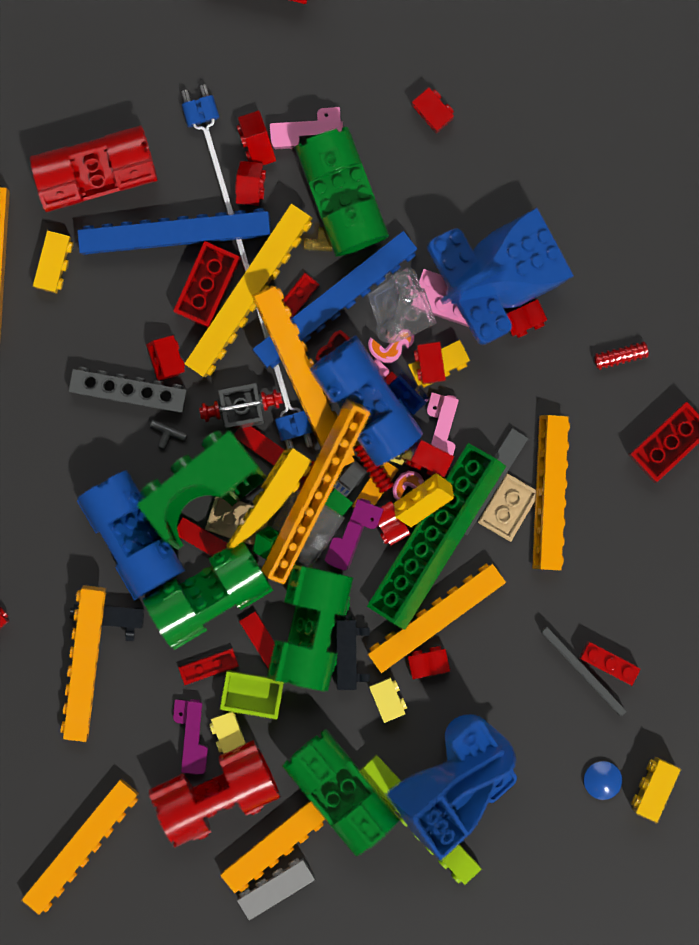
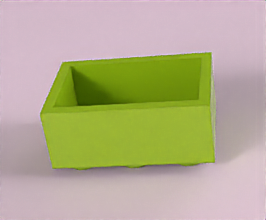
(251, 694)

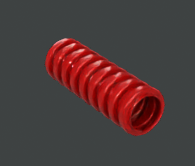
(621, 355)
(376, 472)

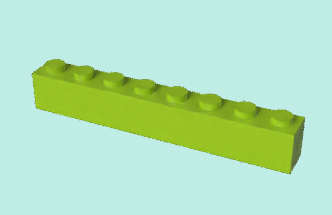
(458, 860)

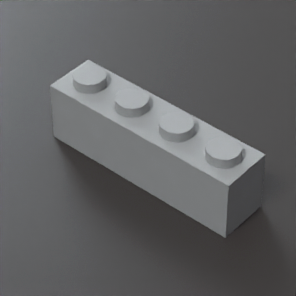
(276, 888)

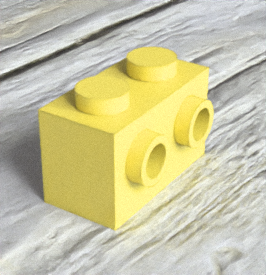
(387, 699)
(227, 731)

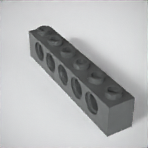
(79, 386)

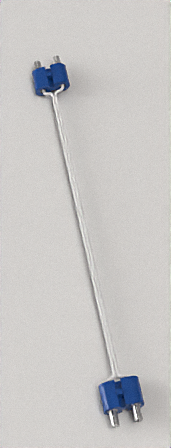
(203, 111)

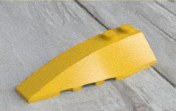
(277, 487)

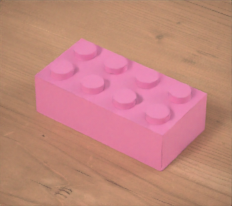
(435, 290)

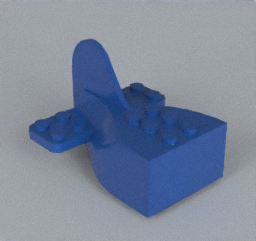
(499, 273)
(449, 799)

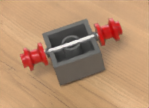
(241, 406)

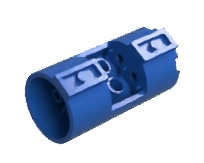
(355, 376)
(141, 554)

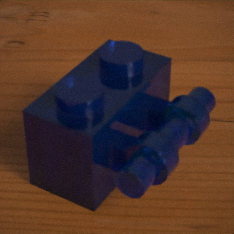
(408, 392)

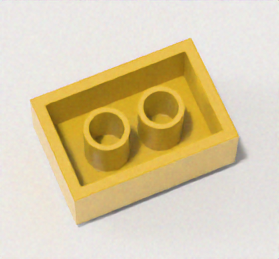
(655, 789)

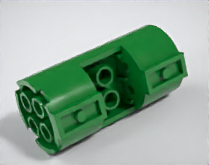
(342, 191)
(185, 607)
(305, 655)
(341, 792)

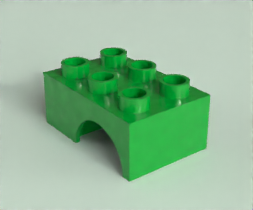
(219, 471)

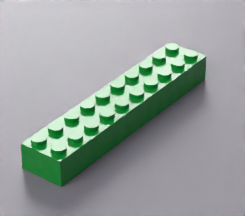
(436, 538)

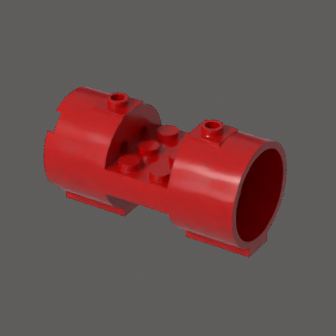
(93, 168)
(186, 808)

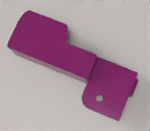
(343, 548)
(194, 754)

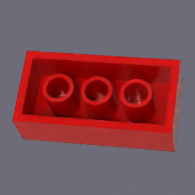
(207, 284)
(668, 443)

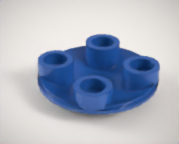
(603, 780)

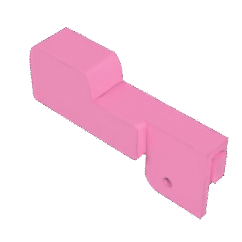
(288, 134)
(445, 413)

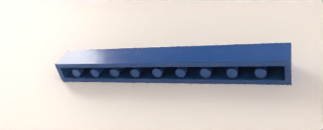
(174, 233)
(343, 294)

